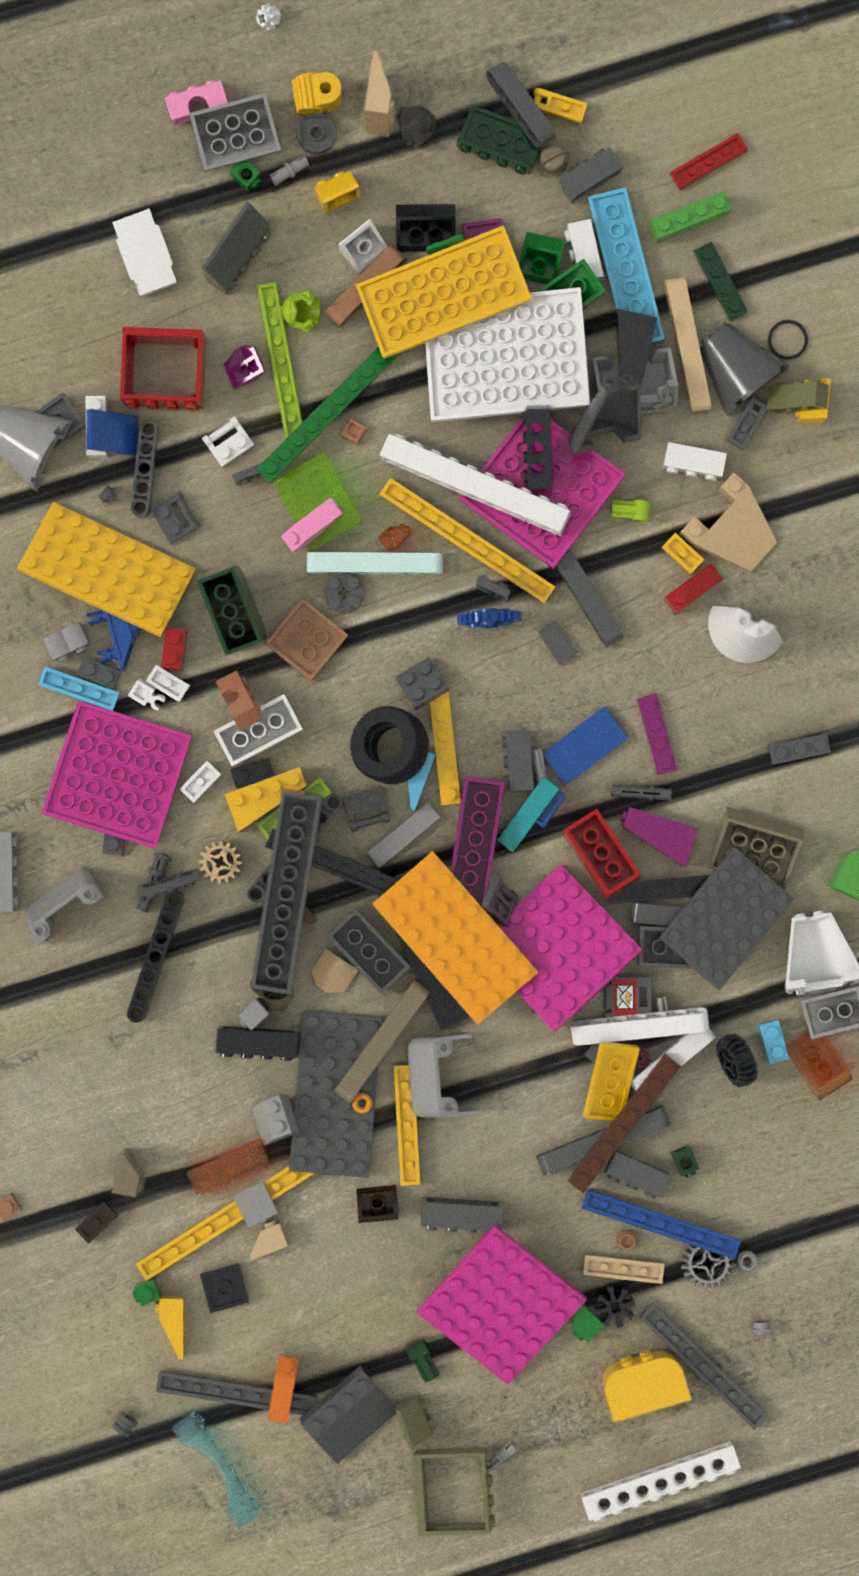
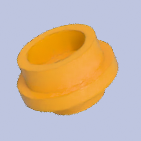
(367, 1107)

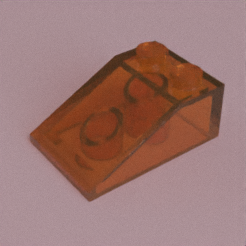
(819, 1064)

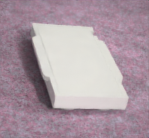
(144, 253)

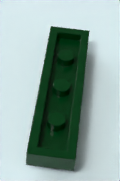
(720, 281)

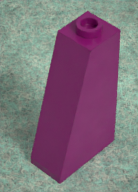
(664, 835)

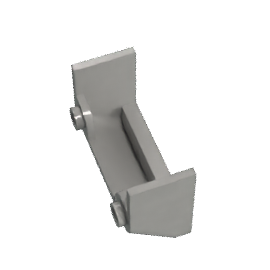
(425, 1078)

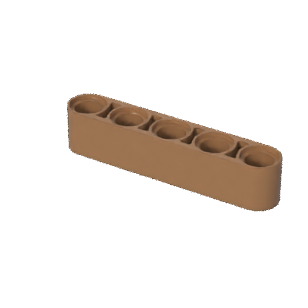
(349, 301)

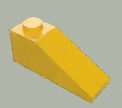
(172, 1317)

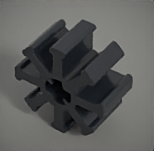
(612, 1299)

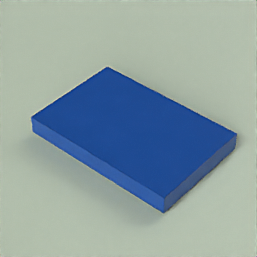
(112, 432)

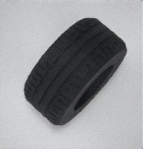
(366, 737)

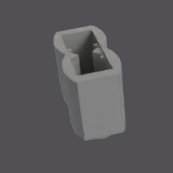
(66, 642)

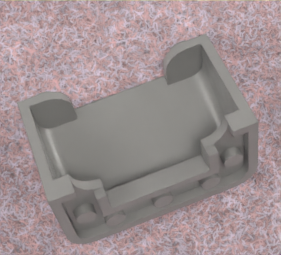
(659, 382)
(80, 884)

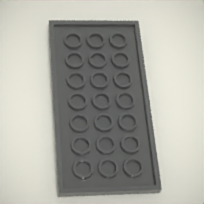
(332, 1133)

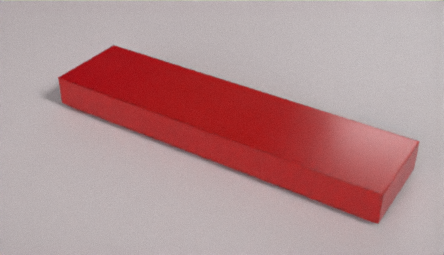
(708, 161)

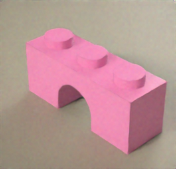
(180, 103)

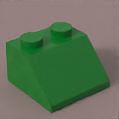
(541, 257)

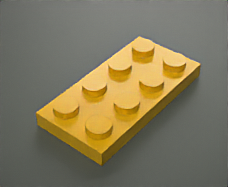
(610, 1080)

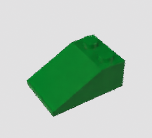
(578, 276)

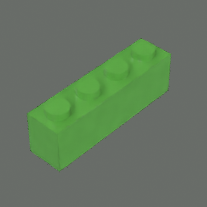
(690, 217)

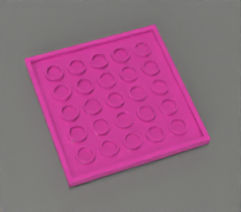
(579, 482)
(116, 775)
(569, 945)
(501, 1304)

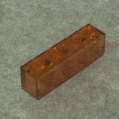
(228, 1166)

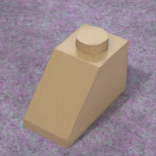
(269, 1240)

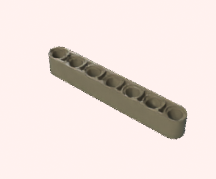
(382, 1041)

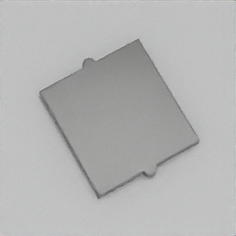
(255, 1204)

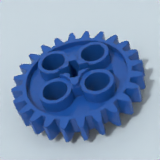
(489, 618)

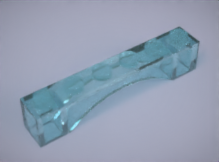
(193, 1434)

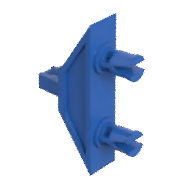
(123, 638)

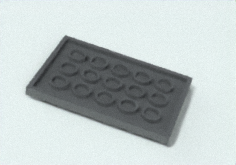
(726, 918)

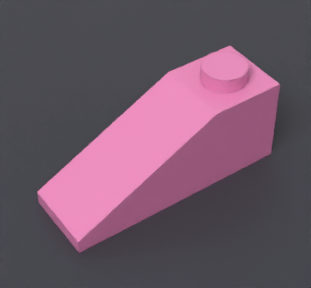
(312, 525)

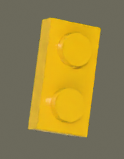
(682, 553)

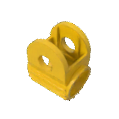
(309, 95)

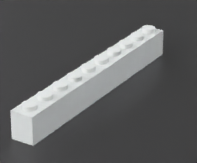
(475, 485)

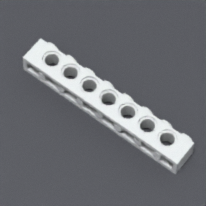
(665, 1471)

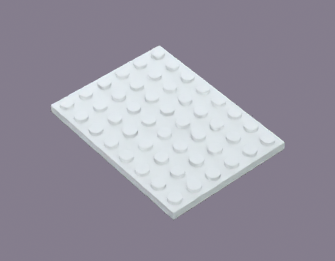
(512, 361)

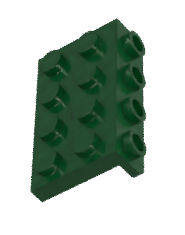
(498, 140)

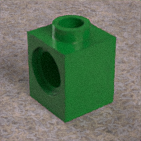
(241, 168)

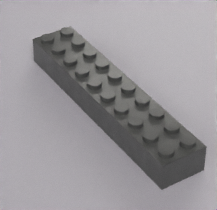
(286, 891)

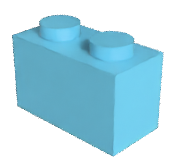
(772, 1041)

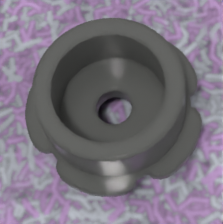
(107, 494)

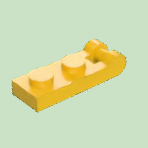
(560, 105)

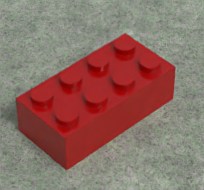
(601, 854)

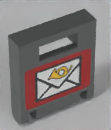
(624, 996)

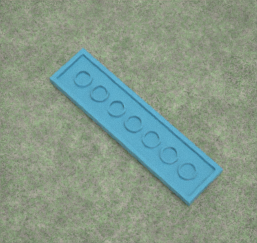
(623, 255)

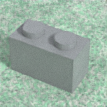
(253, 1014)

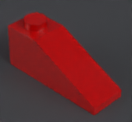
(692, 588)

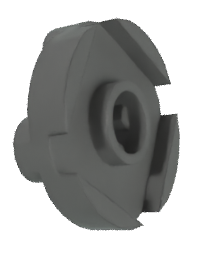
(308, 126)
(336, 601)

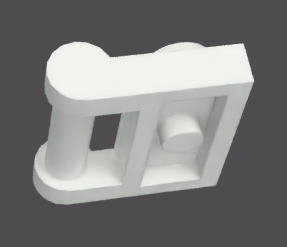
(232, 447)

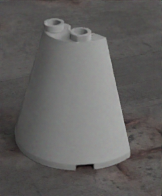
(28, 441)

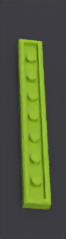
(280, 357)

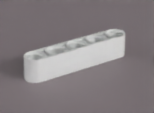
(680, 1052)

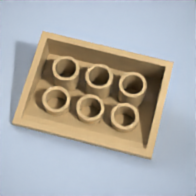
(378, 105)

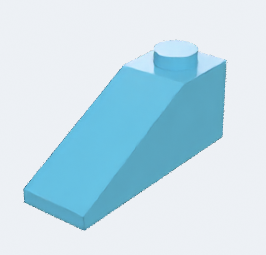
(418, 781)

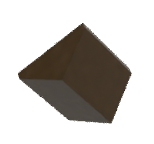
(377, 1204)

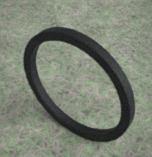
(787, 357)

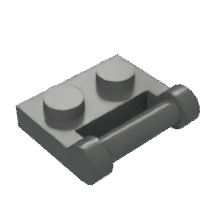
(169, 521)
(496, 590)
(366, 802)
(495, 904)

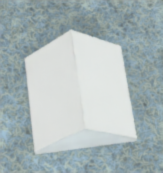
(362, 246)

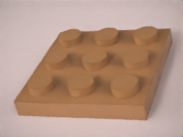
(306, 639)

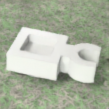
(143, 693)

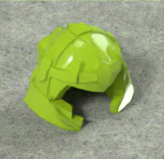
(302, 310)

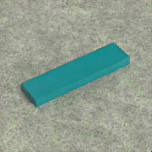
(528, 814)

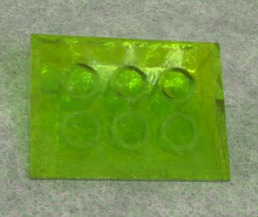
(310, 487)

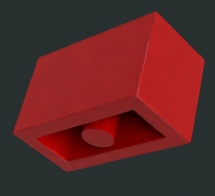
(174, 649)

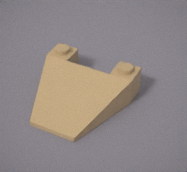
(739, 534)

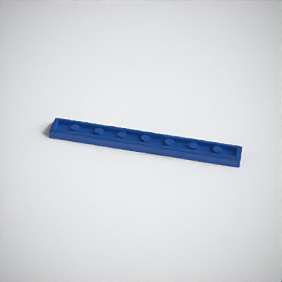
(661, 1224)

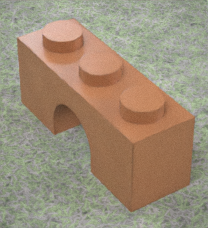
(239, 700)

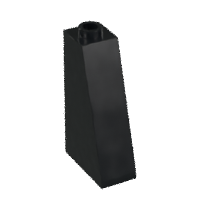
(633, 342)

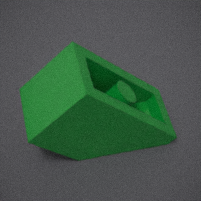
(586, 1324)

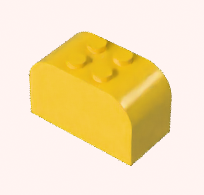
(644, 1384)

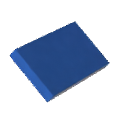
(584, 746)

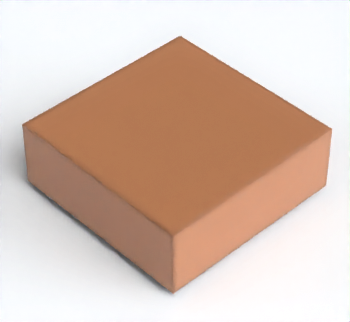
(353, 431)

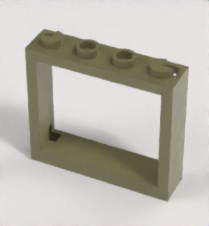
(424, 1527)

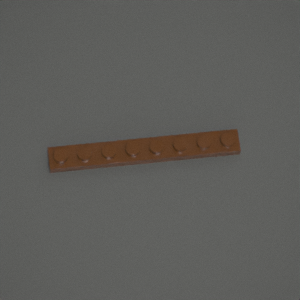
(623, 1123)

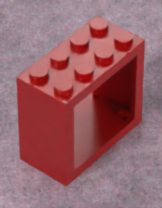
(136, 335)

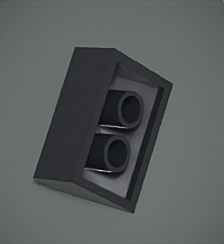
(423, 225)

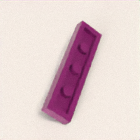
(656, 734)

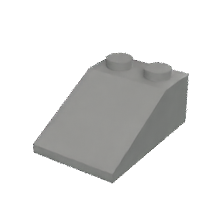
(832, 1012)

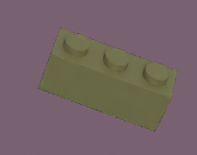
(797, 396)

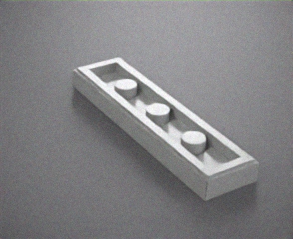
(403, 835)

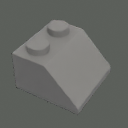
(275, 1119)

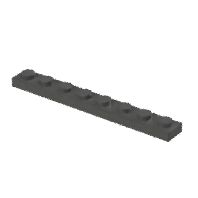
(703, 1366)
(227, 1391)

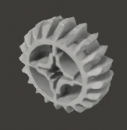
(698, 1263)

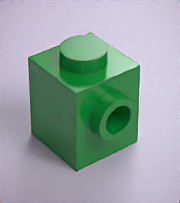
(147, 1291)

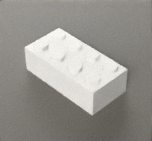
(276, 726)

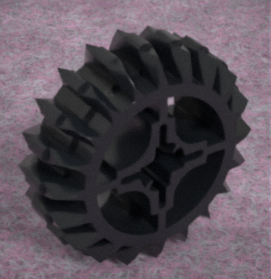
(736, 1060)

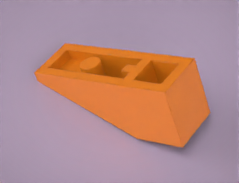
(283, 1389)

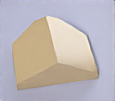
(333, 973)

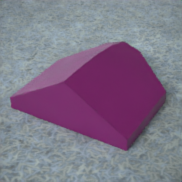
(244, 366)

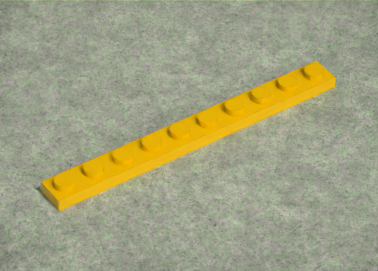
(467, 540)
(212, 1226)

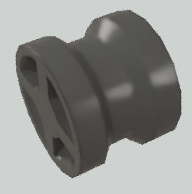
(125, 1424)

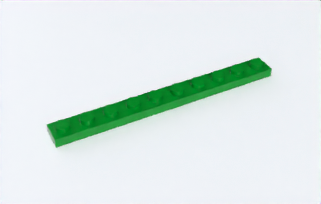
(324, 415)

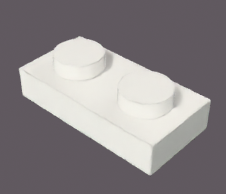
(167, 683)
(200, 781)

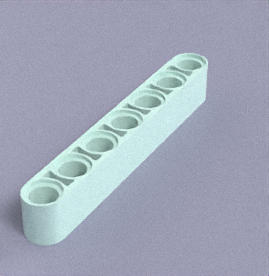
(374, 563)

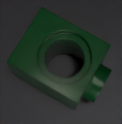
(681, 1153)

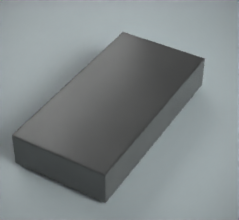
(557, 643)

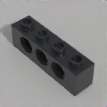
(542, 415)

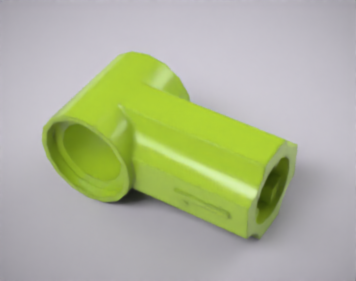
(637, 510)

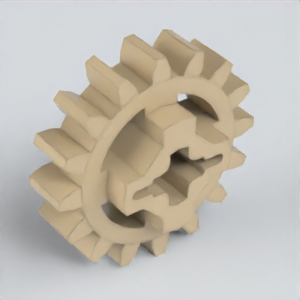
(216, 870)

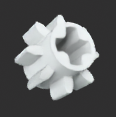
(268, 16)

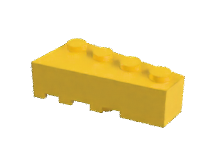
(262, 797)

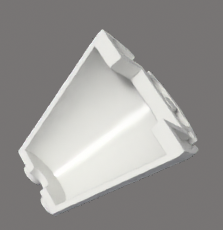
(740, 637)
(818, 956)

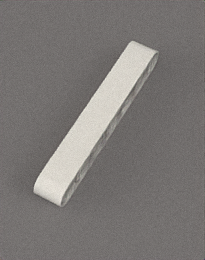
(640, 1026)

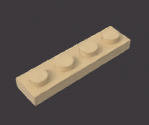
(623, 1268)

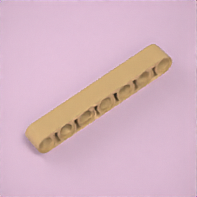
(687, 344)

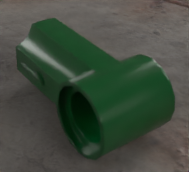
(420, 1356)

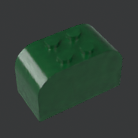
(232, 610)

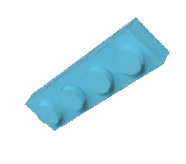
(78, 688)

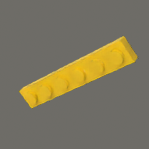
(445, 750)
(406, 1129)

